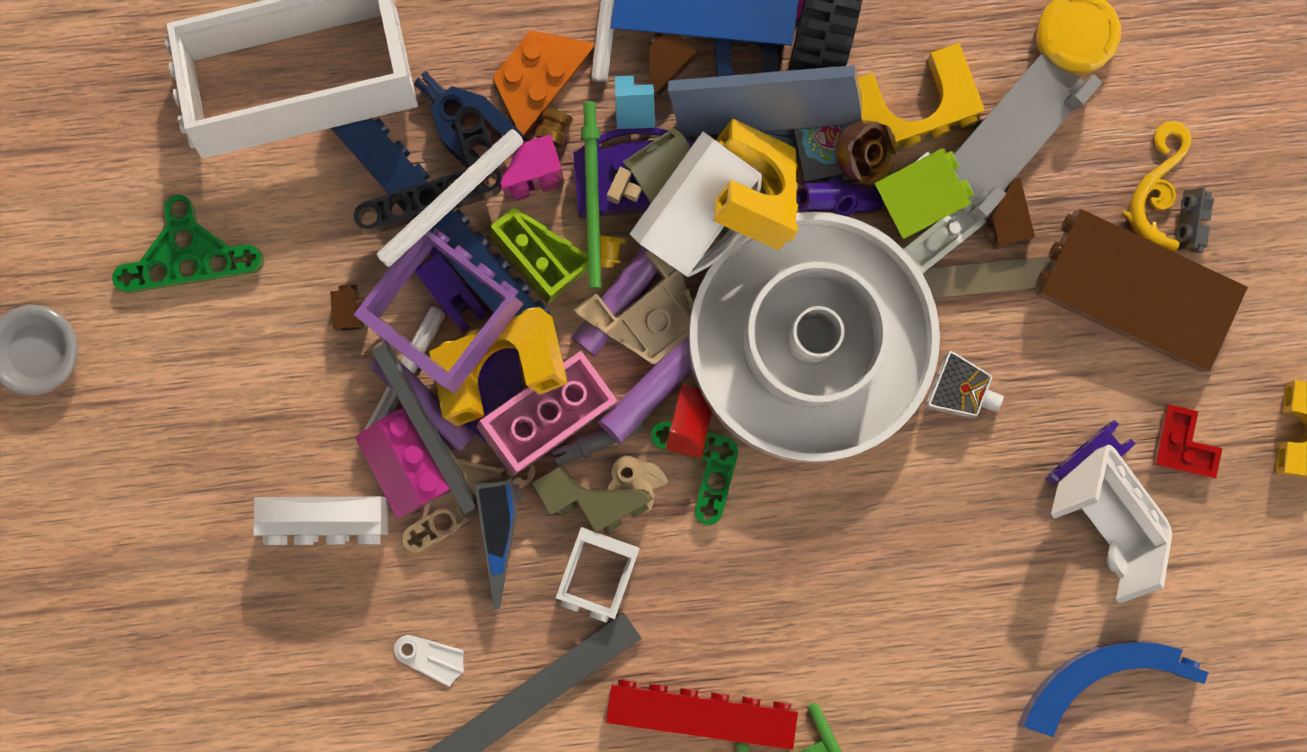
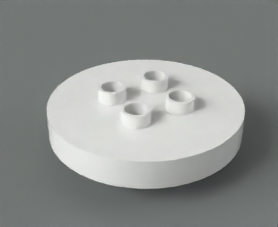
(816, 341)

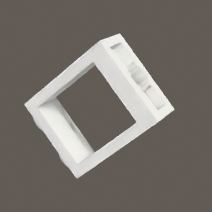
(573, 602)

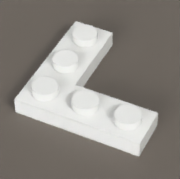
(941, 238)

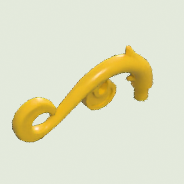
(1153, 182)

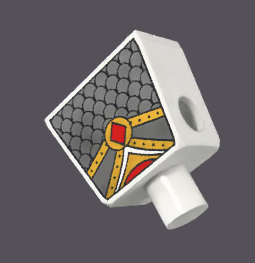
(962, 388)

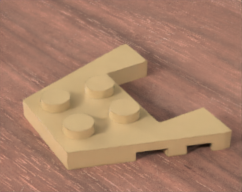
(651, 323)

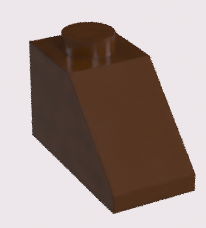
(667, 60)
(1010, 219)

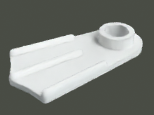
(431, 658)

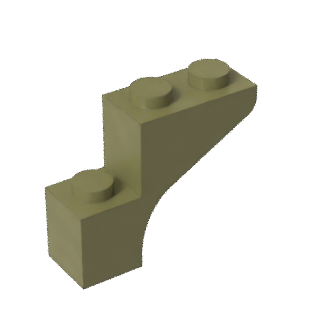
(601, 507)

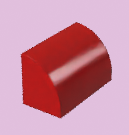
(689, 423)

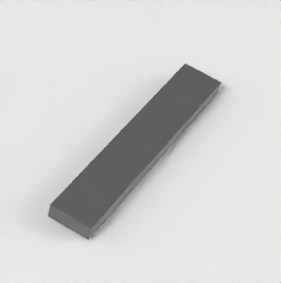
(424, 426)

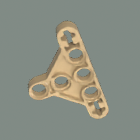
(448, 504)

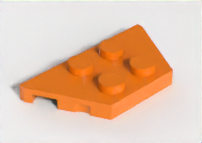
(537, 74)

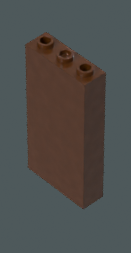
(1140, 290)

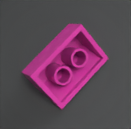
(402, 463)

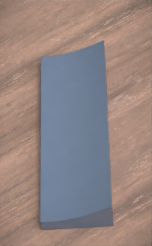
(767, 100)

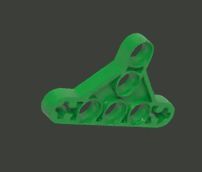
(169, 255)

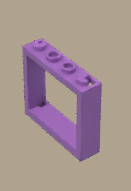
(395, 279)

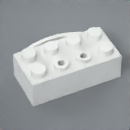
(681, 217)
(321, 516)

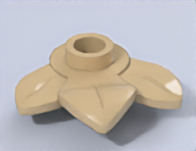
(644, 476)

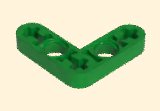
(713, 465)

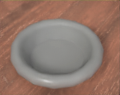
(36, 350)

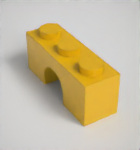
(1292, 455)

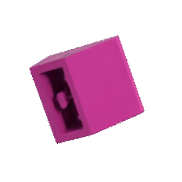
(532, 168)

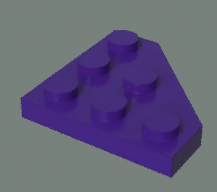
(498, 382)

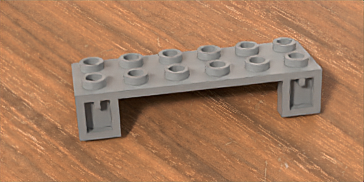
(1018, 130)

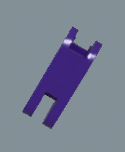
(448, 289)
(1098, 440)

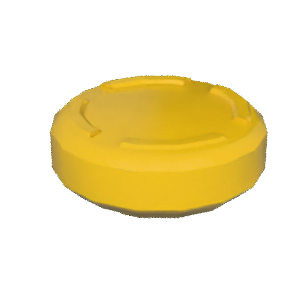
(1078, 34)

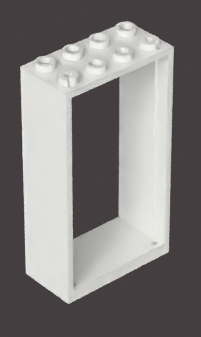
(270, 22)

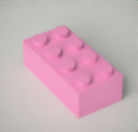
(537, 422)

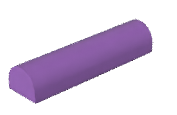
(623, 292)
(648, 393)
(452, 435)

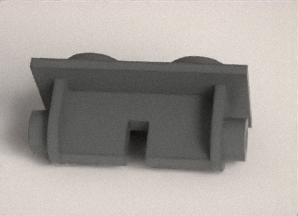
(1195, 206)

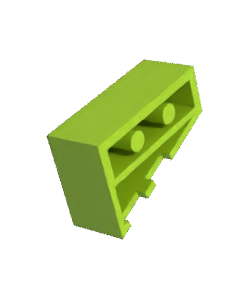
(538, 254)

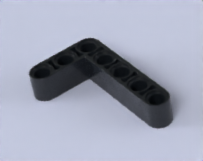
(412, 196)

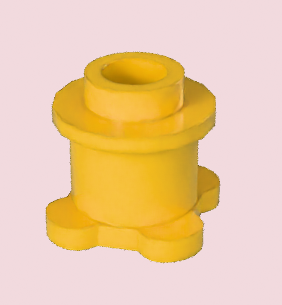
(610, 250)

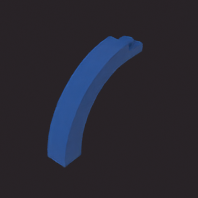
(1076, 674)

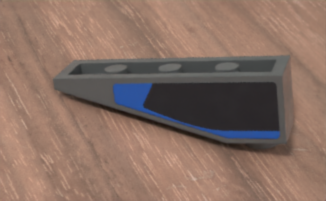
(497, 517)

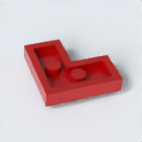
(1179, 451)

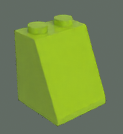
(925, 192)

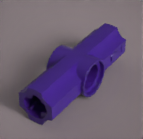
(838, 197)

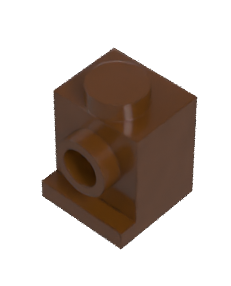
(344, 305)

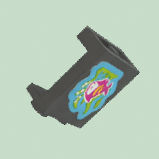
(816, 153)

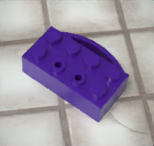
(609, 162)

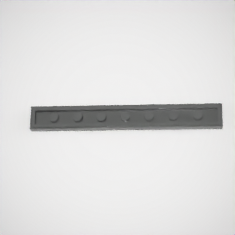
(542, 688)

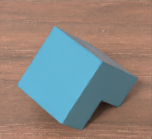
(634, 104)

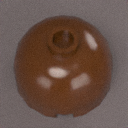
(865, 151)

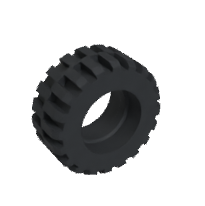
(825, 34)

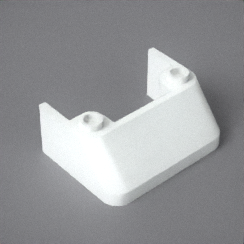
(1124, 517)

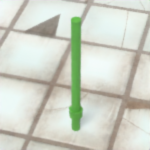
(590, 135)

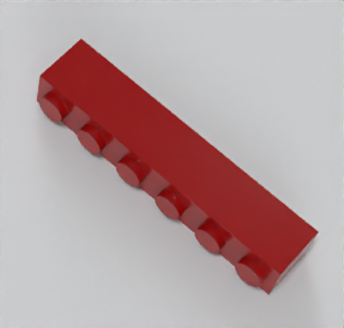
(701, 715)

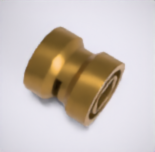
(554, 123)

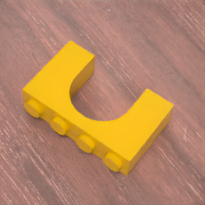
(957, 100)
(756, 215)
(539, 352)

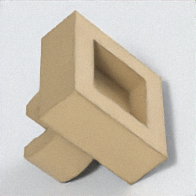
(622, 187)

